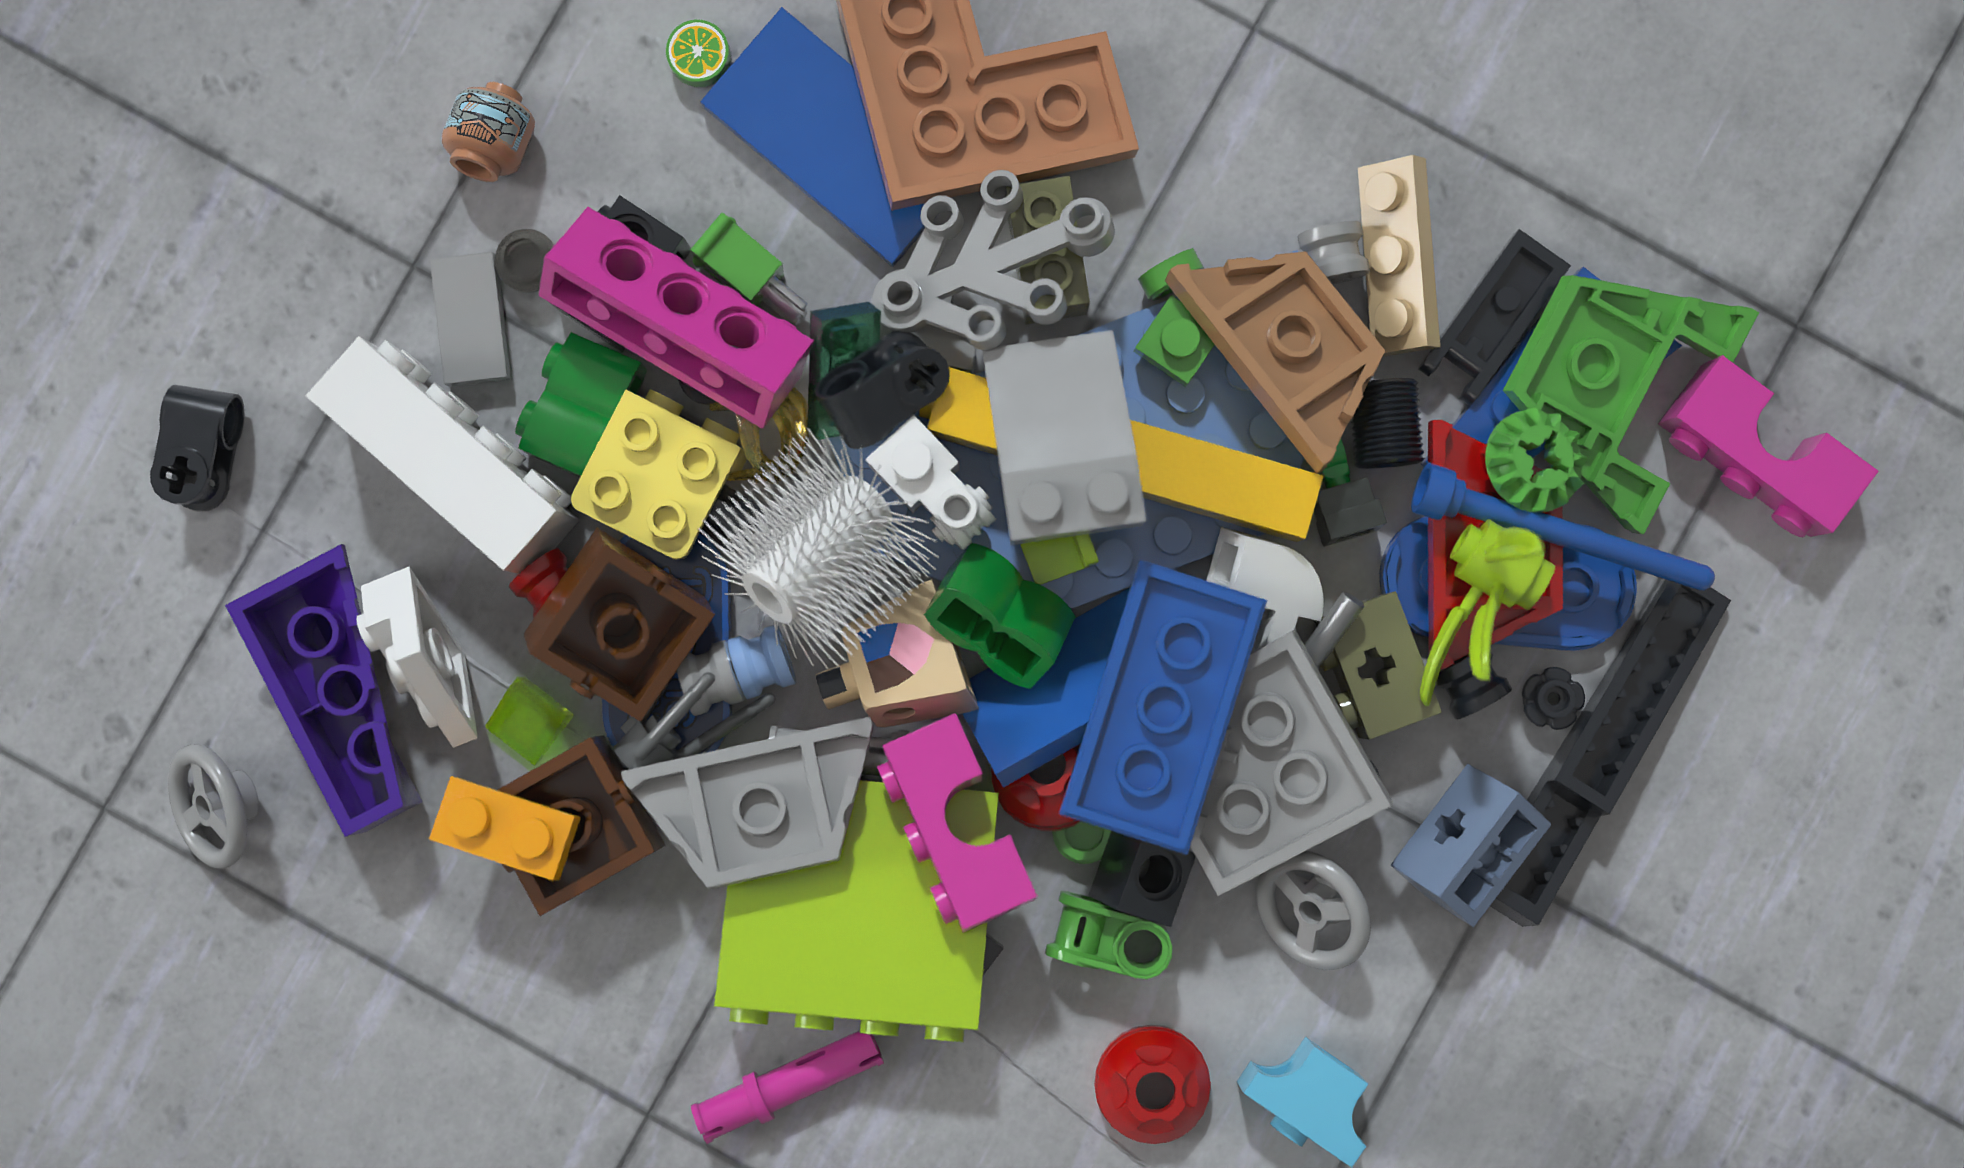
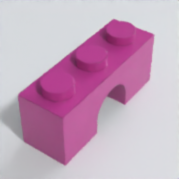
(1718, 422)
(927, 773)

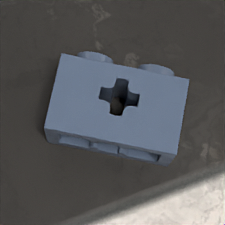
(1471, 844)

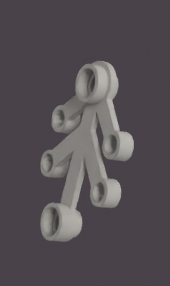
(982, 267)

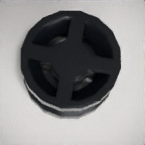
(1467, 691)

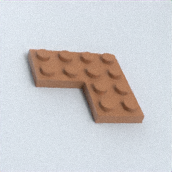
(954, 116)

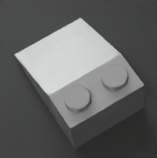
(1063, 438)

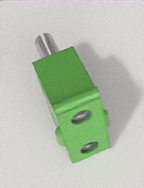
(746, 267)

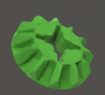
(1511, 466)

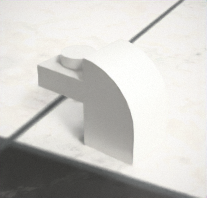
(1270, 573)

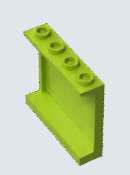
(859, 932)

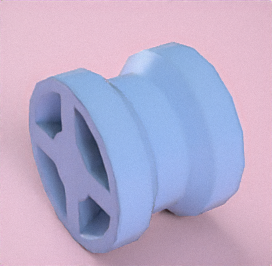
(761, 662)

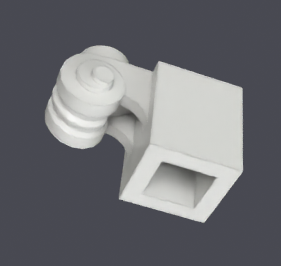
(929, 479)

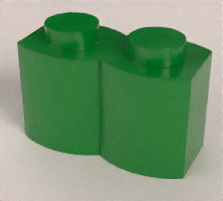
(576, 403)
(1000, 616)

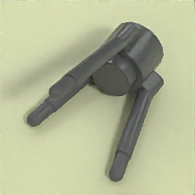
(655, 739)

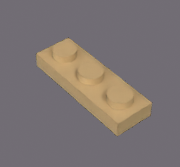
(1399, 255)

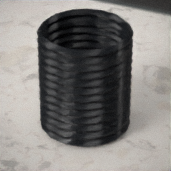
(1388, 425)

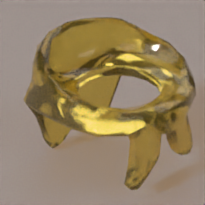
(790, 419)

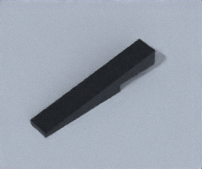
(1610, 740)

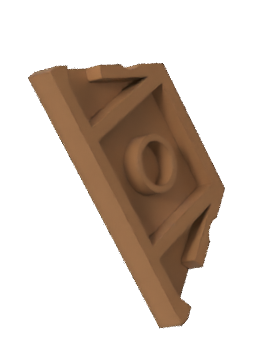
(1287, 341)

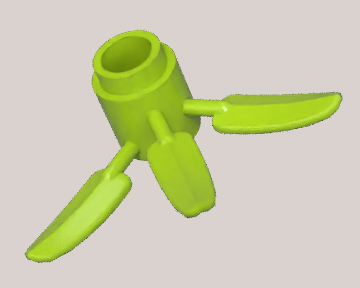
(1505, 567)

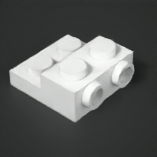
(419, 652)

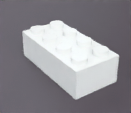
(442, 457)

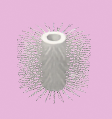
(818, 548)

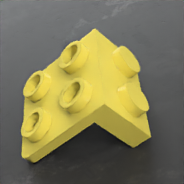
(657, 473)

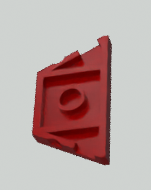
(1445, 591)

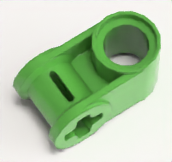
(1104, 938)

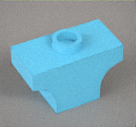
(1310, 1099)

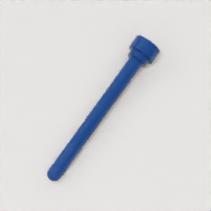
(1442, 494)

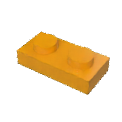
(504, 828)

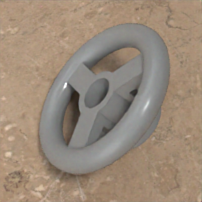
(219, 801)
(1317, 903)

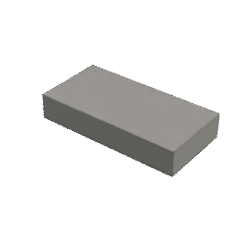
(470, 319)

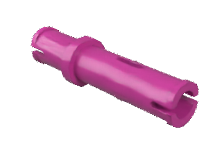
(785, 1085)

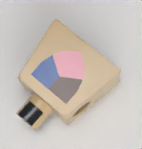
(902, 669)

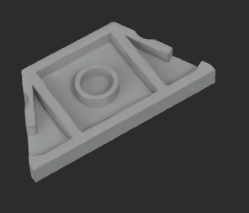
(758, 803)

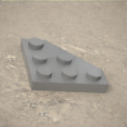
(1283, 771)

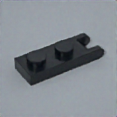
(1498, 312)

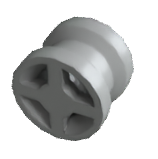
(1336, 250)
(719, 663)

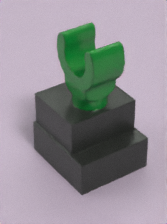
(1346, 506)

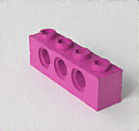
(586, 280)

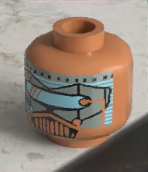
(488, 132)

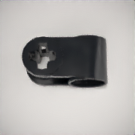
(880, 390)
(197, 438)

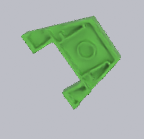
(1595, 364)

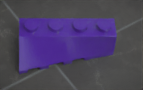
(326, 688)

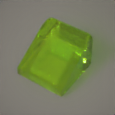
(528, 720)

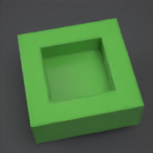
(1175, 342)

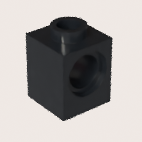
(1152, 896)

